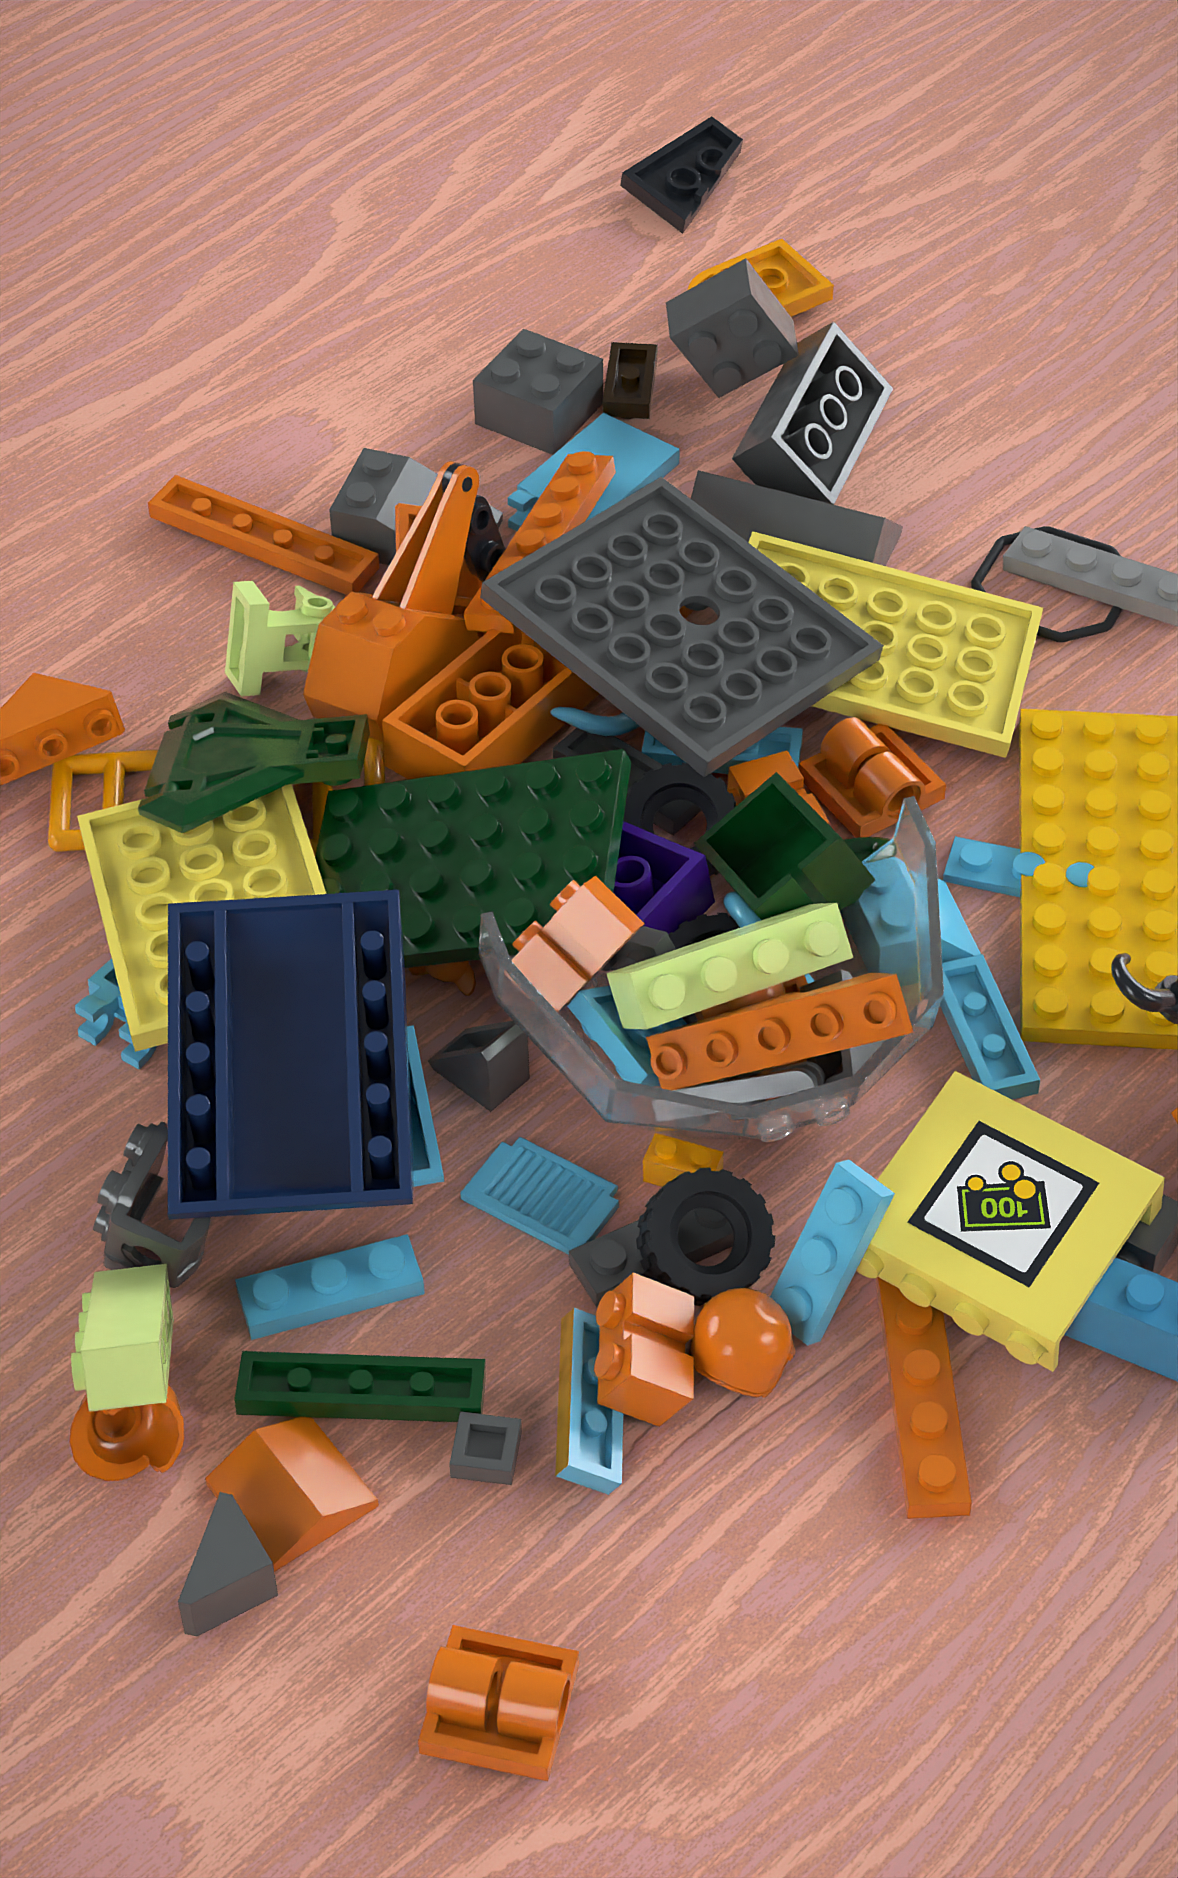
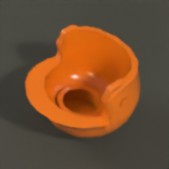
(742, 1341)
(127, 1439)

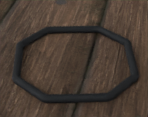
(1042, 631)

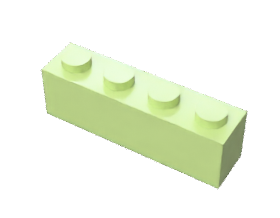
(729, 966)
(124, 1338)

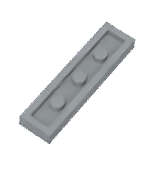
(1094, 574)

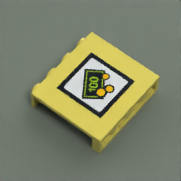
(1005, 1218)

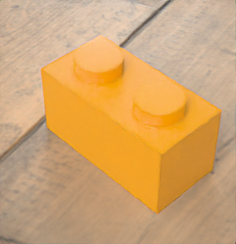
(671, 1157)

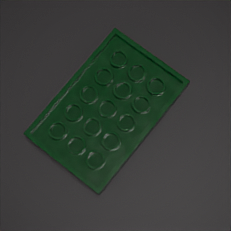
(476, 846)

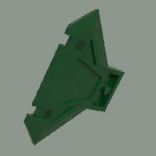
(239, 751)

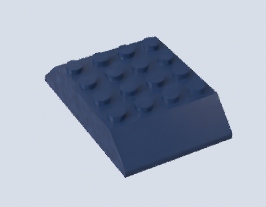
(287, 1055)

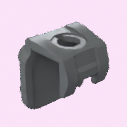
(125, 1203)

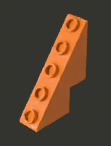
(51, 722)
(781, 1031)

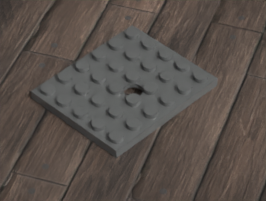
(611, 614)

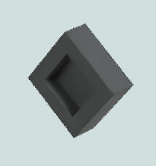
(485, 1448)

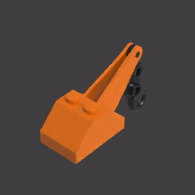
(392, 642)

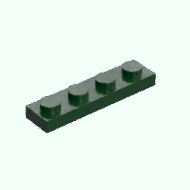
(359, 1386)

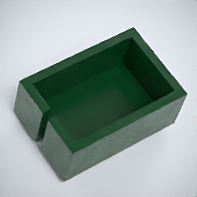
(783, 853)

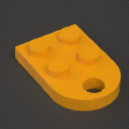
(785, 273)

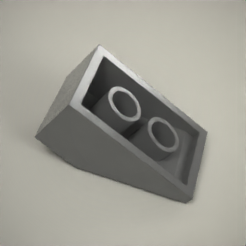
(368, 499)

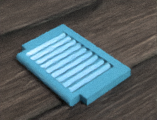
(542, 1195)

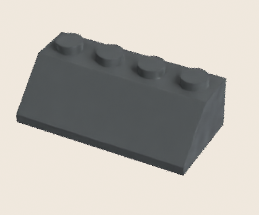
(814, 419)
(796, 518)

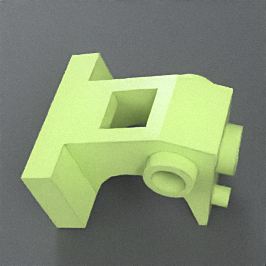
(259, 635)

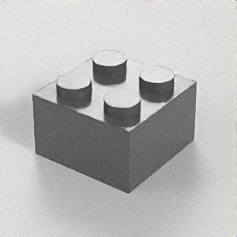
(731, 328)
(538, 391)

